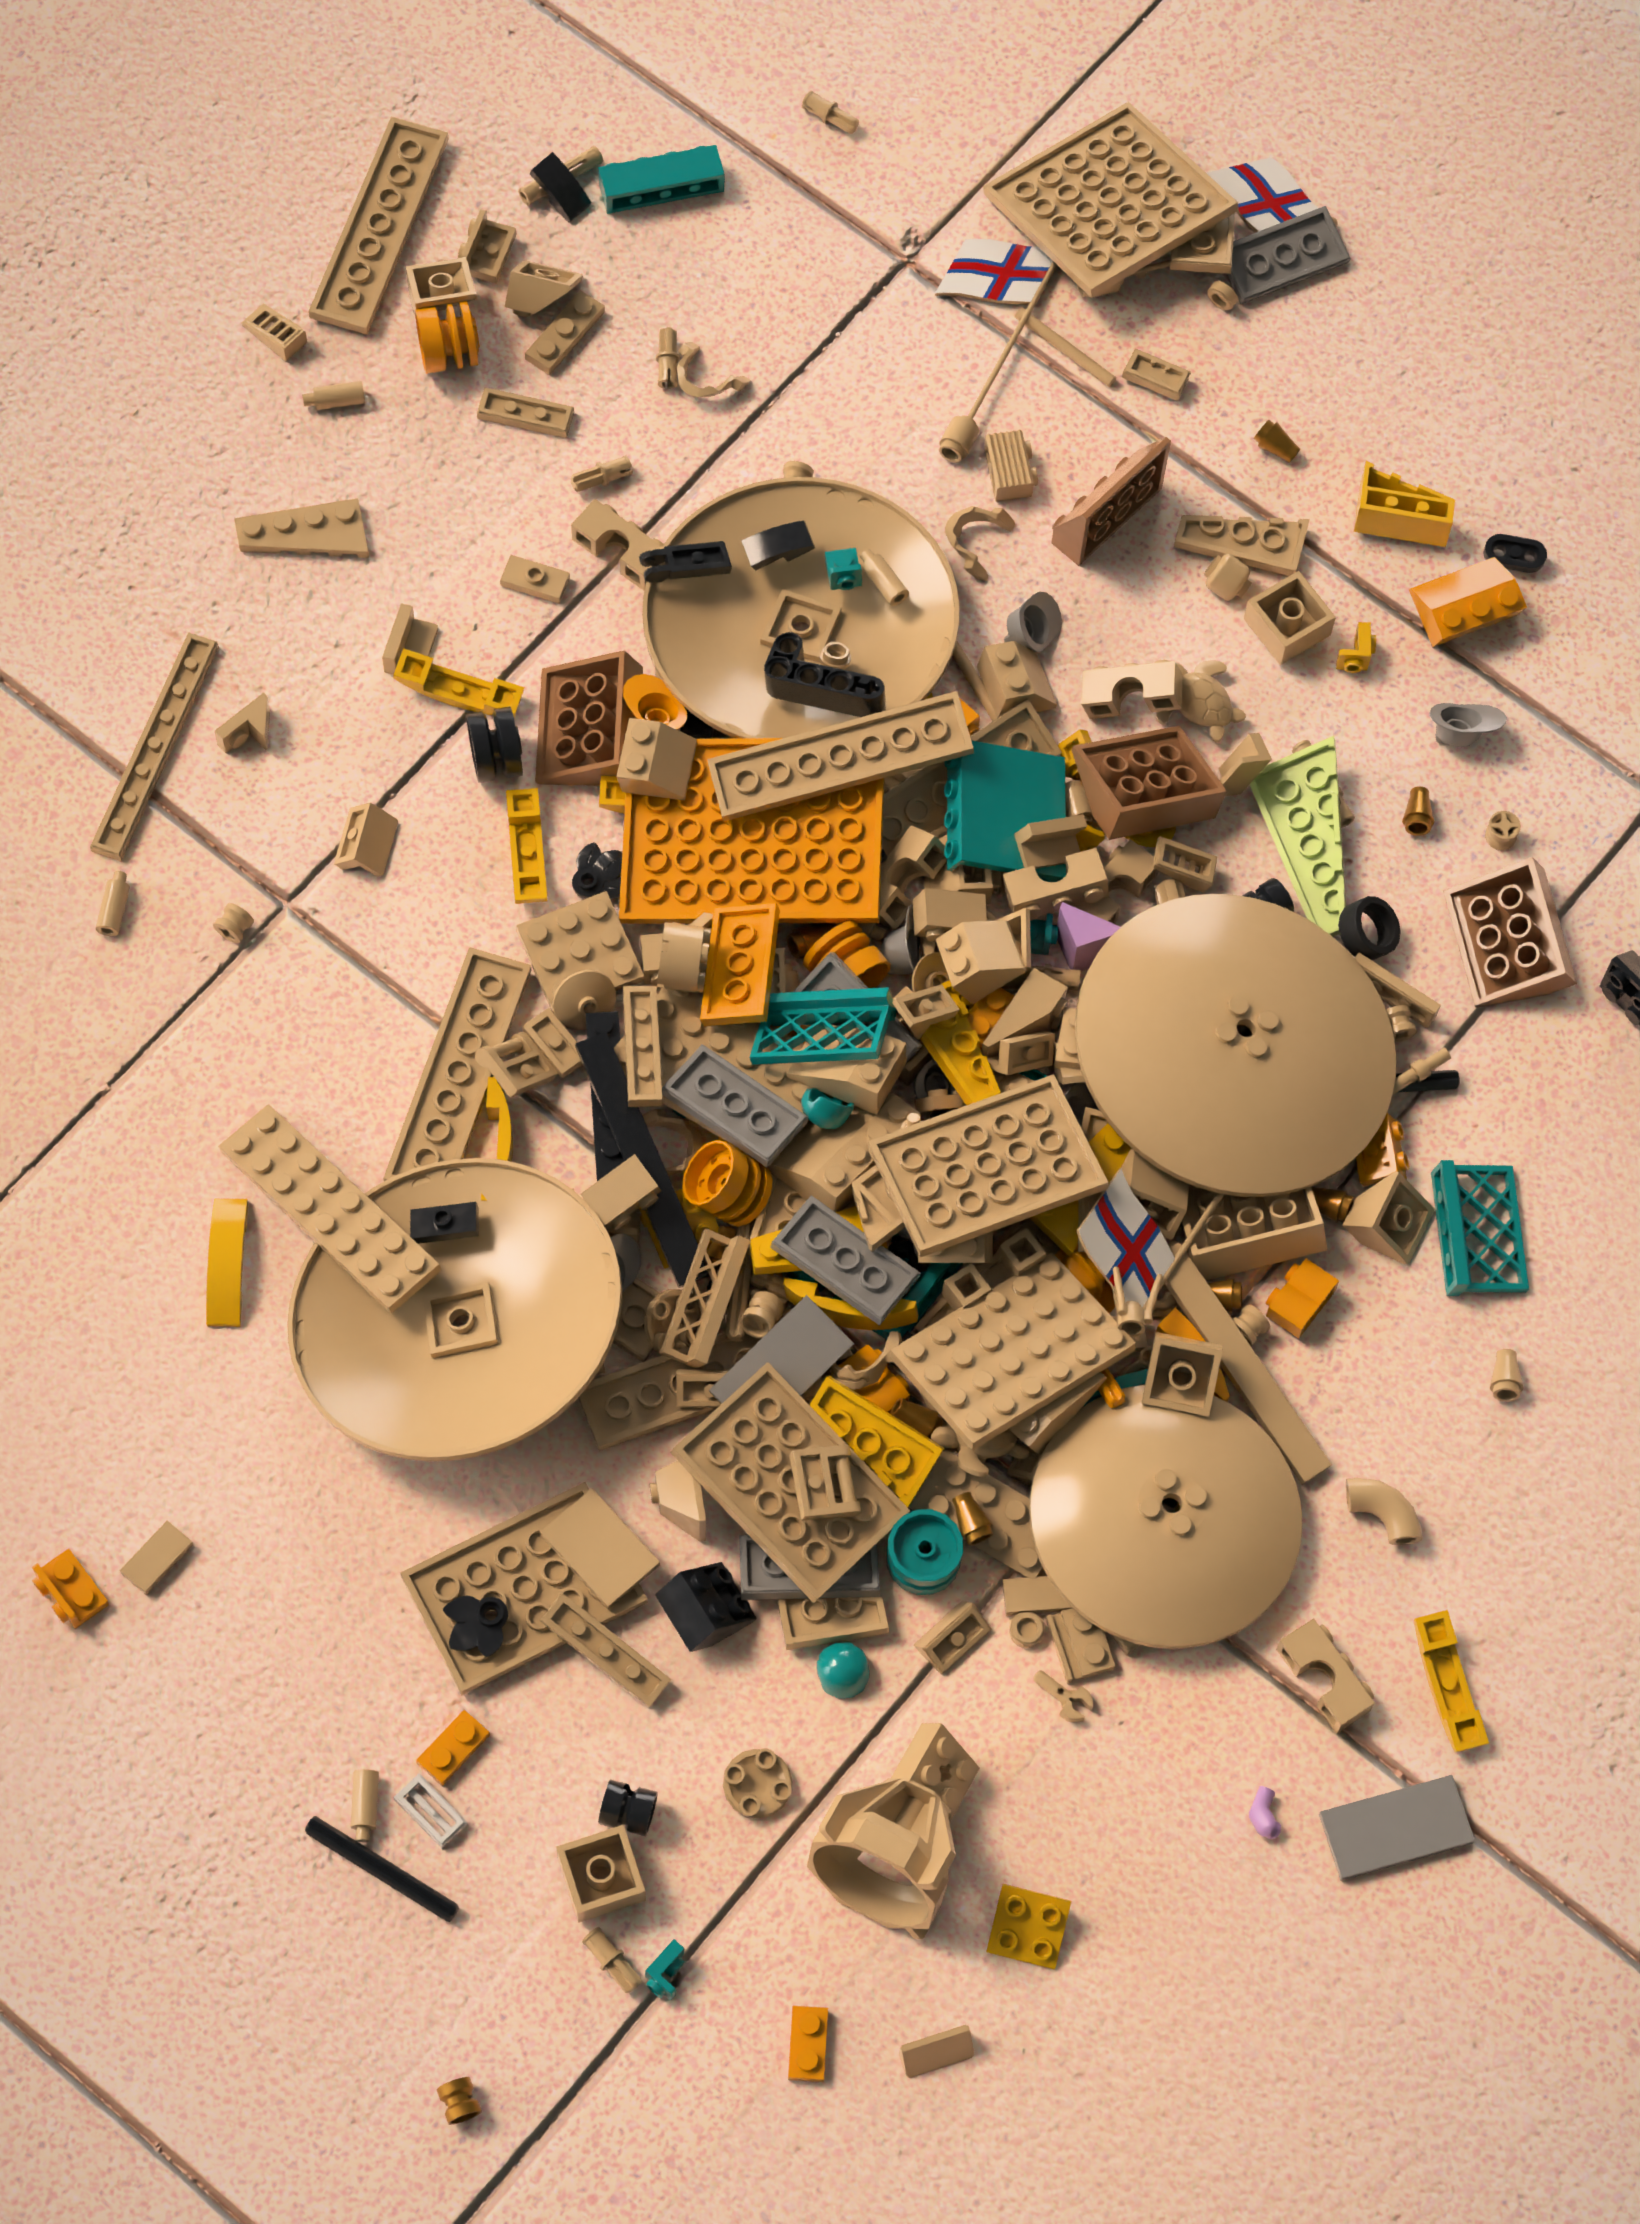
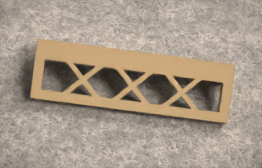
(716, 1302)

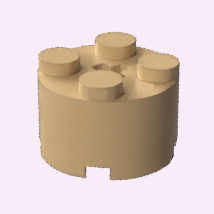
(683, 957)

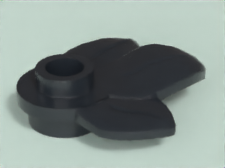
(602, 868)
(472, 1627)

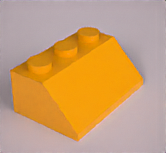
(1467, 601)

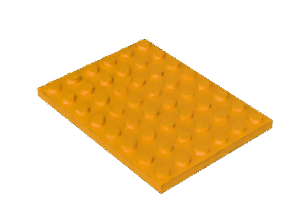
(806, 856)

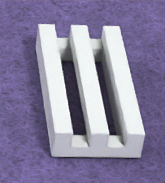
(450, 1832)

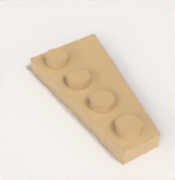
(316, 528)
(1256, 543)

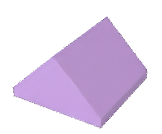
(1081, 936)

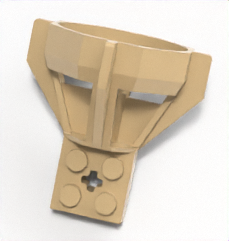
(901, 1824)

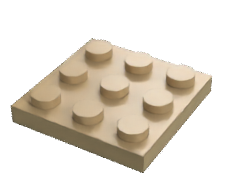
(579, 939)

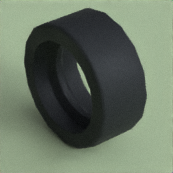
(1384, 920)

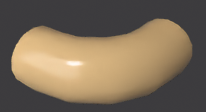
(1388, 1505)

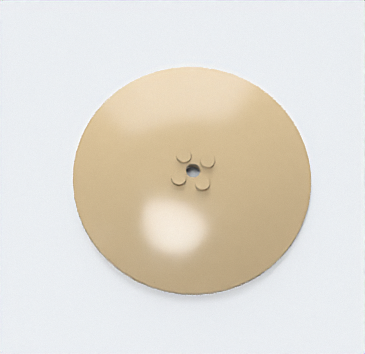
(718, 629)
(1225, 1106)
(537, 1301)

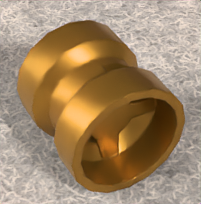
(458, 2098)

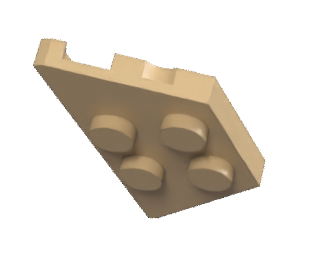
(876, 1208)

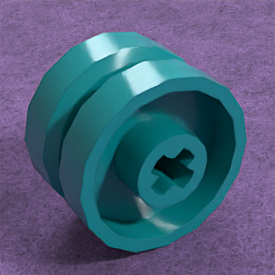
(910, 1538)

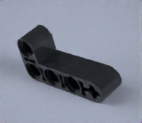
(819, 685)

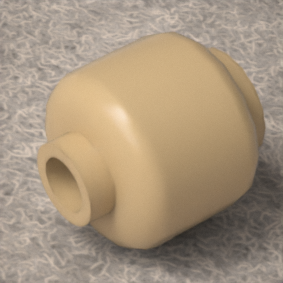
(1227, 577)

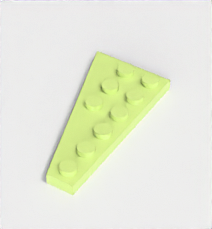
(1304, 820)

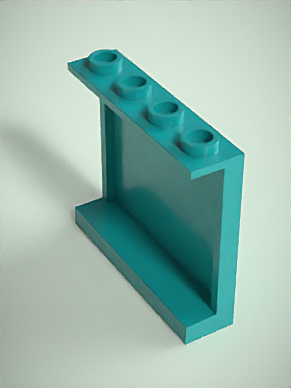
(994, 798)

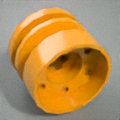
(447, 337)
(853, 950)
(727, 1183)

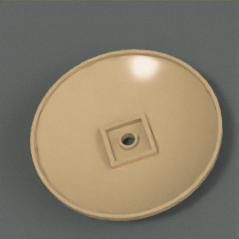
(1154, 1571)

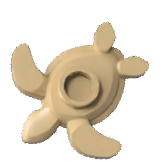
(1205, 699)
(973, 1460)

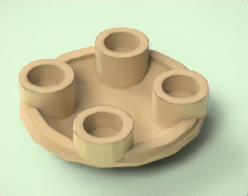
(659, 1316)
(757, 1783)

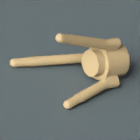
(1130, 1313)

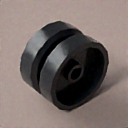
(496, 744)

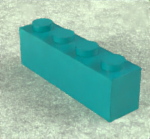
(661, 179)

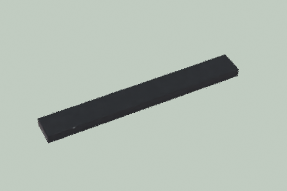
(634, 1138)

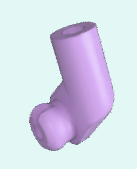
(1261, 1815)

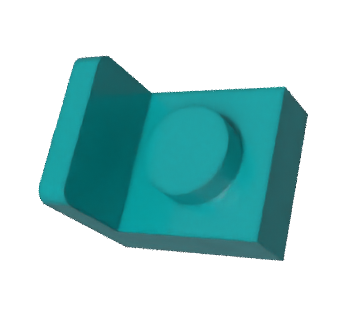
(843, 569)
(1042, 935)
(666, 1963)

